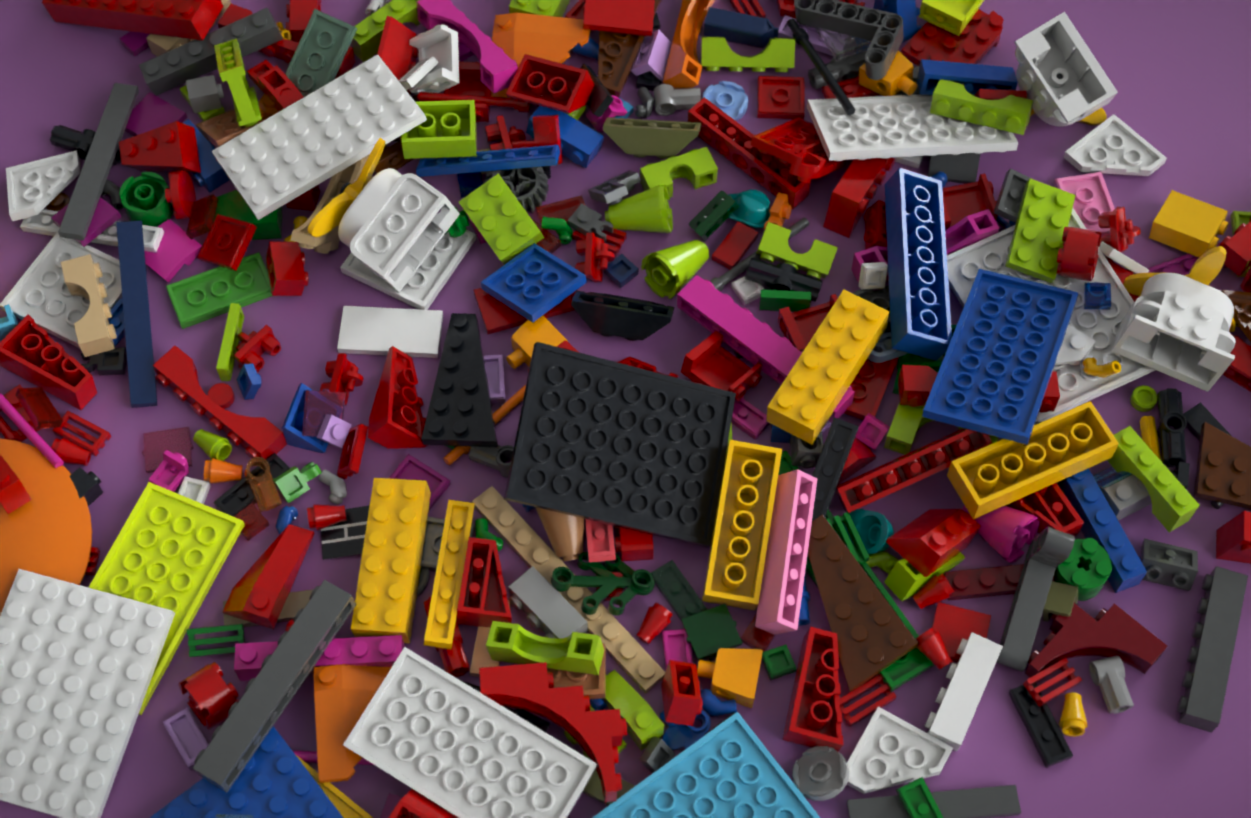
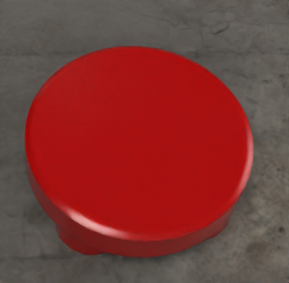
(180, 193)

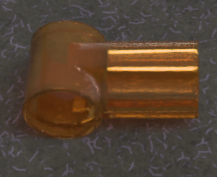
(263, 486)

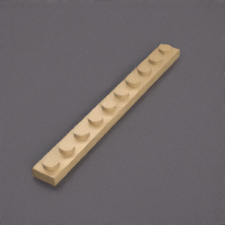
(537, 553)

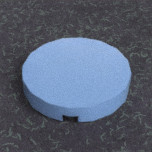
(728, 98)

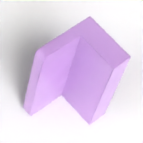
(653, 55)

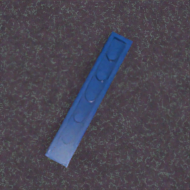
(490, 161)

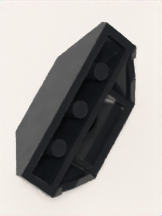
(621, 315)

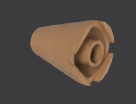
(564, 533)

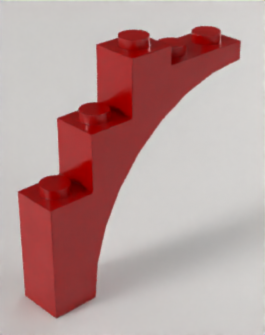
(533, 689)

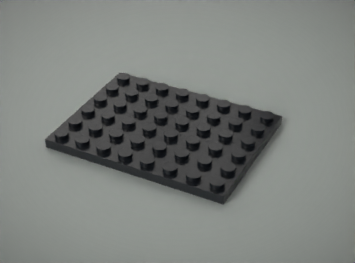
(620, 445)

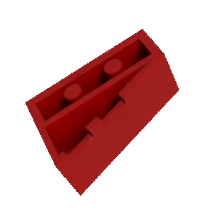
(162, 149)
(1051, 510)
(482, 586)

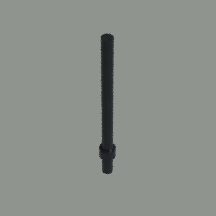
(801, 38)

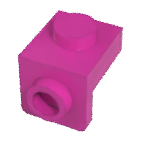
(614, 109)
(170, 471)

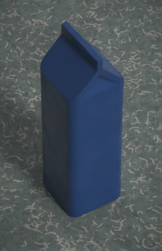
(739, 27)

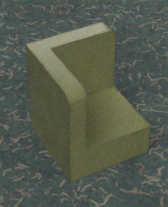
(1060, 600)

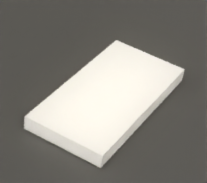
(377, 329)

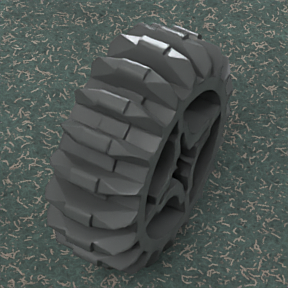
(531, 187)

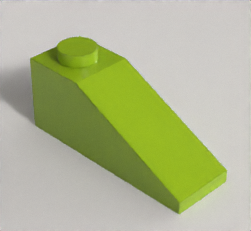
(907, 581)
(640, 717)

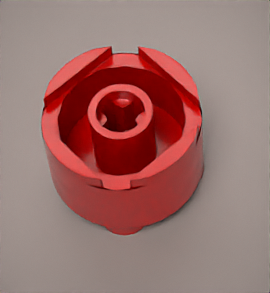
(1079, 253)
(209, 695)

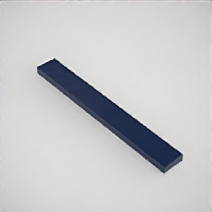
(136, 314)

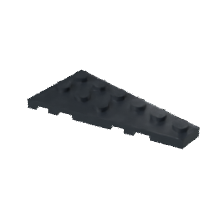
(461, 396)

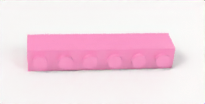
(786, 553)

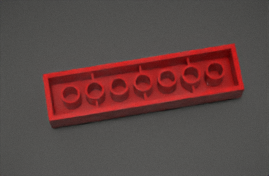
(160, 17)

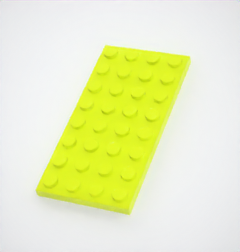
(168, 560)

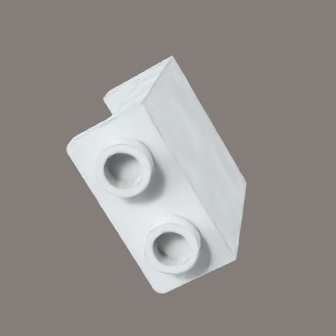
(443, 45)

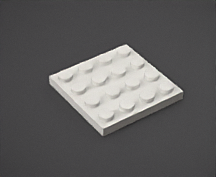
(428, 278)
(46, 296)

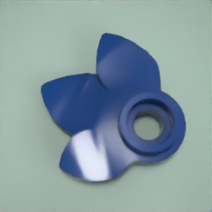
(682, 735)

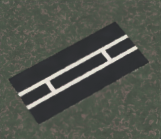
(346, 536)

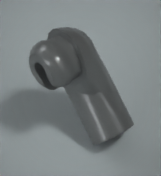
(647, 103)
(113, 191)

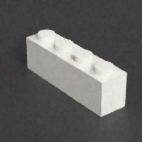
(964, 690)

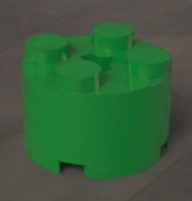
(145, 199)
(1085, 568)

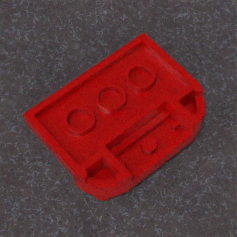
(941, 45)
(797, 145)

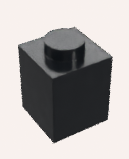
(86, 485)

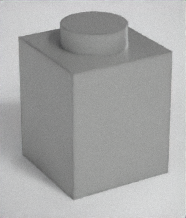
(204, 93)

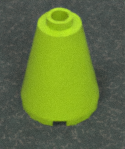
(643, 212)
(674, 267)

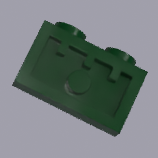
(713, 215)

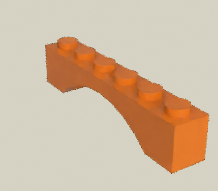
(683, 64)

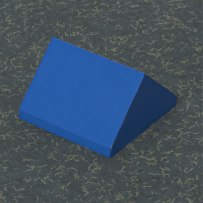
(293, 425)

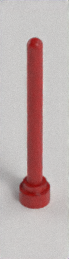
(519, 105)

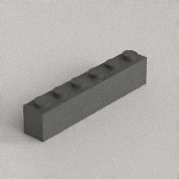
(199, 56)
(1213, 649)

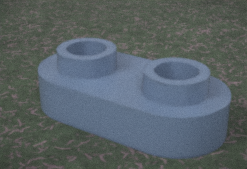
(883, 350)

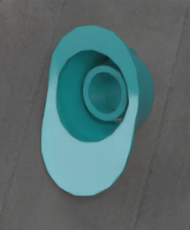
(753, 208)
(872, 528)

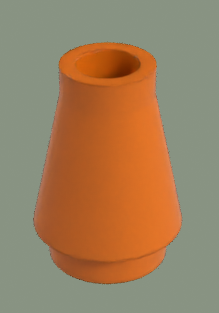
(221, 471)

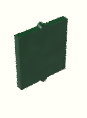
(711, 631)

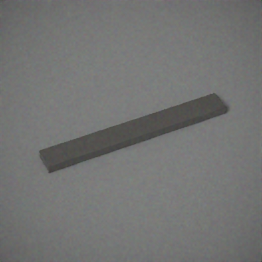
(98, 162)

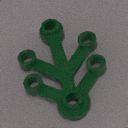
(606, 581)

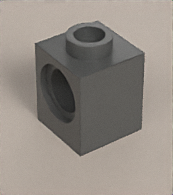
(804, 453)

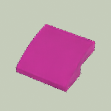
(173, 251)

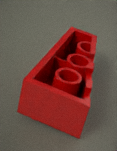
(815, 702)

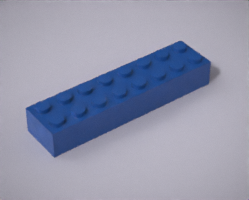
(917, 265)

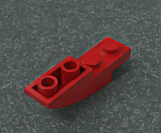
(274, 84)

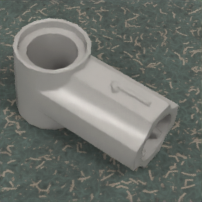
(670, 99)
(1110, 676)

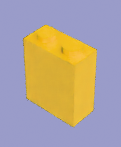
(1188, 224)

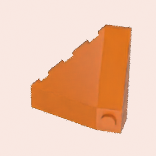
(537, 36)
(340, 700)

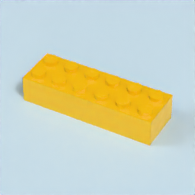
(827, 366)
(1014, 470)
(742, 525)
(391, 558)

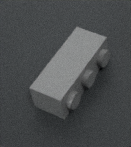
(545, 606)

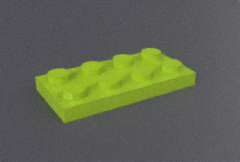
(1040, 230)

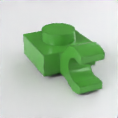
(294, 482)

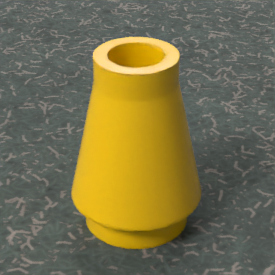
(1073, 717)

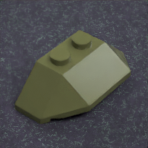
(651, 136)

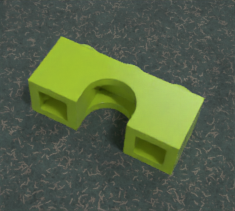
(695, 166)
(775, 247)

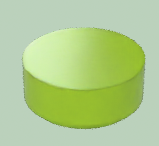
(1143, 398)

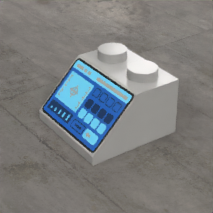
(1122, 491)

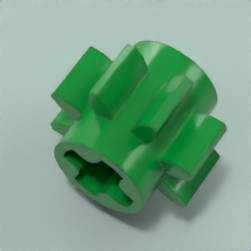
(459, 226)

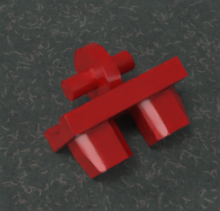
(499, 131)
(1121, 229)
(596, 256)
(254, 345)
(343, 375)

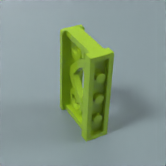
(232, 70)

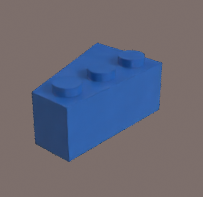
(906, 9)

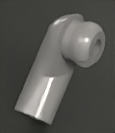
(336, 485)

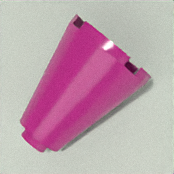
(1007, 531)

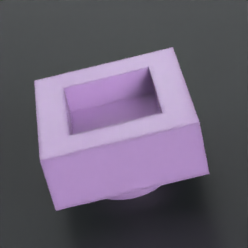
(334, 431)

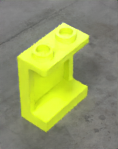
(949, 14)

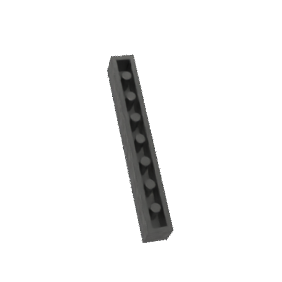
(274, 686)

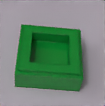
(778, 662)

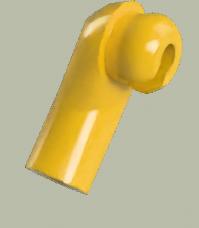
(1091, 368)

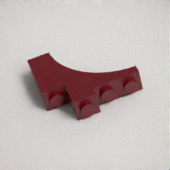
(1104, 636)

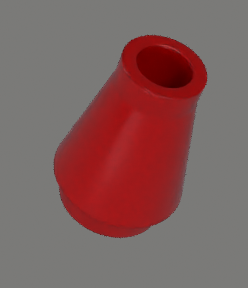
(70, 452)
(325, 515)
(933, 591)
(654, 622)
(933, 648)

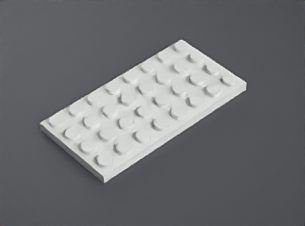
(899, 128)
(318, 136)
(465, 747)

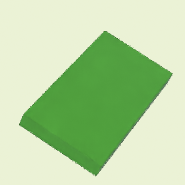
(214, 290)

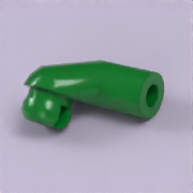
(561, 228)
(481, 531)

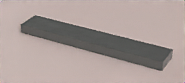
(963, 803)

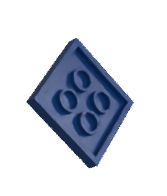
(533, 282)

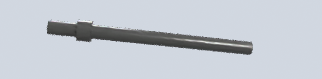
(743, 265)

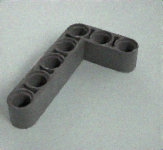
(878, 26)
(1043, 556)

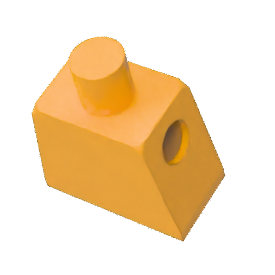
(897, 78)
(527, 335)
(733, 674)

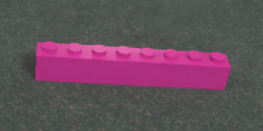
(745, 333)

